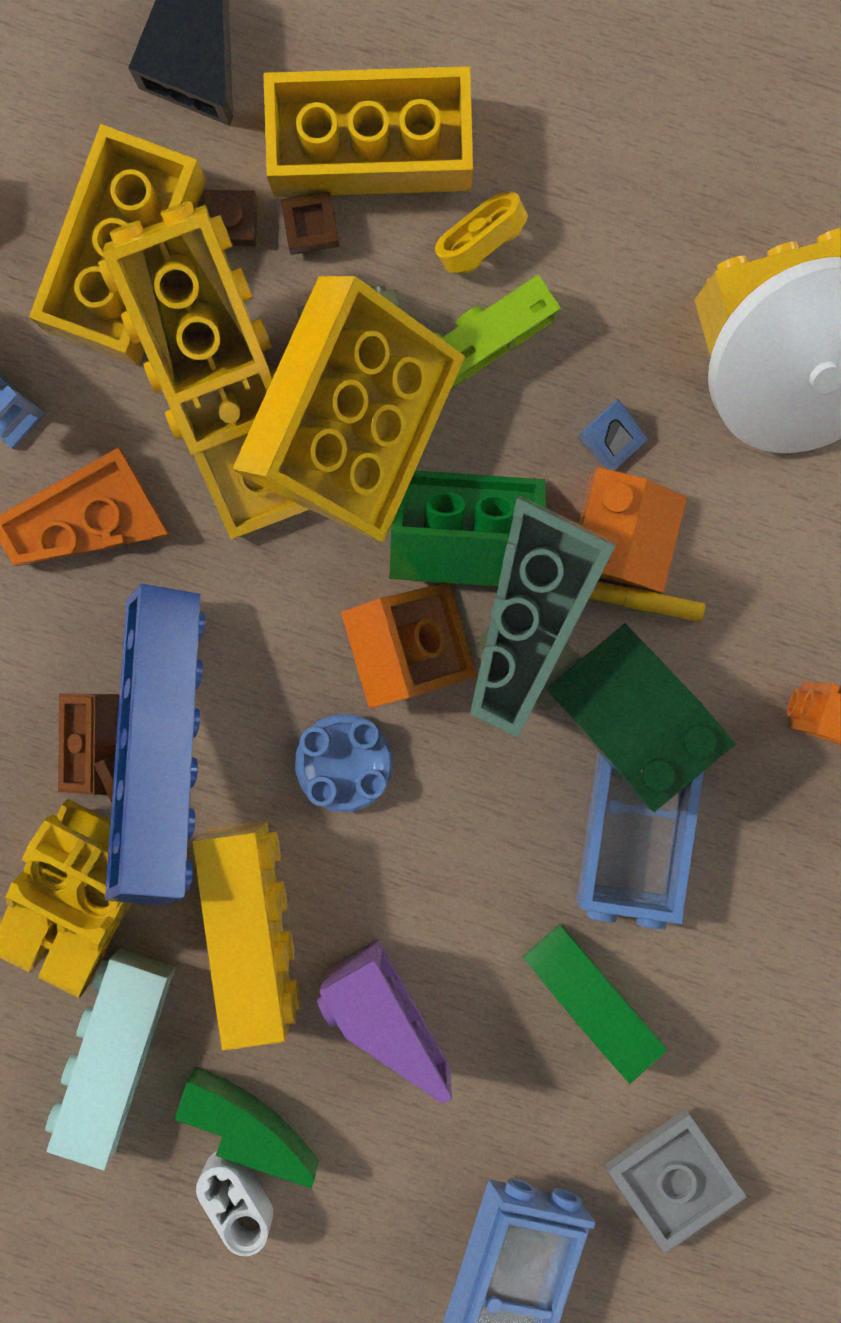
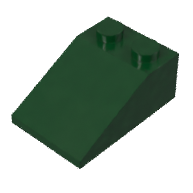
(640, 717)

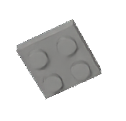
(675, 1180)

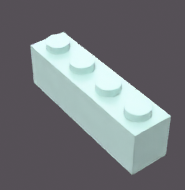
(109, 1059)

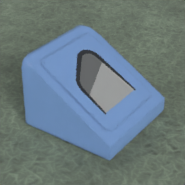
(613, 436)

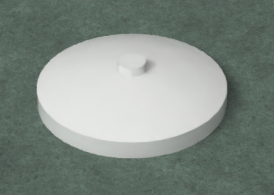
(781, 361)

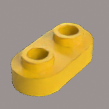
(481, 232)

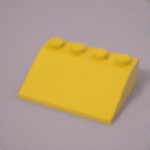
(350, 407)

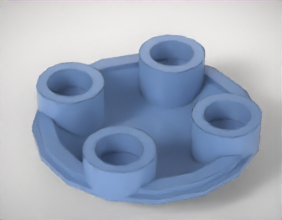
(343, 762)

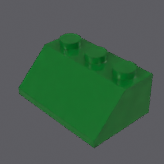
(456, 526)

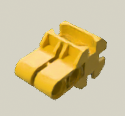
(62, 901)

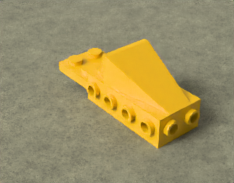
(199, 349)

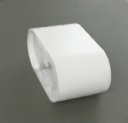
(247, 1200)

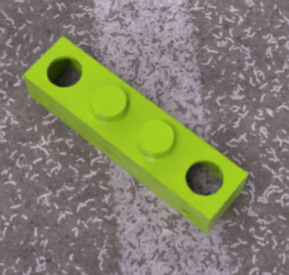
(501, 327)

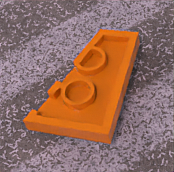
(82, 514)

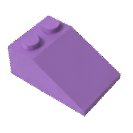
(380, 1017)

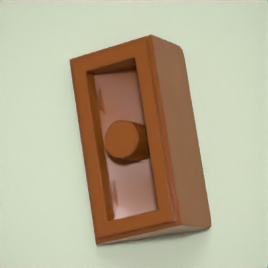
(85, 737)

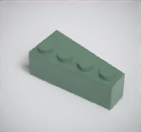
(539, 598)

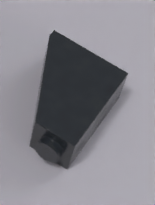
(187, 56)

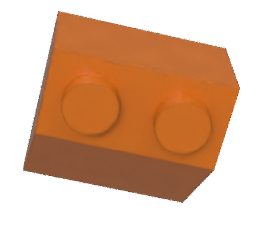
(641, 522)
(408, 644)

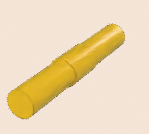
(648, 601)

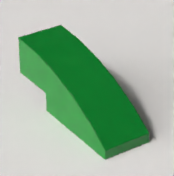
(595, 1004)
(248, 1128)

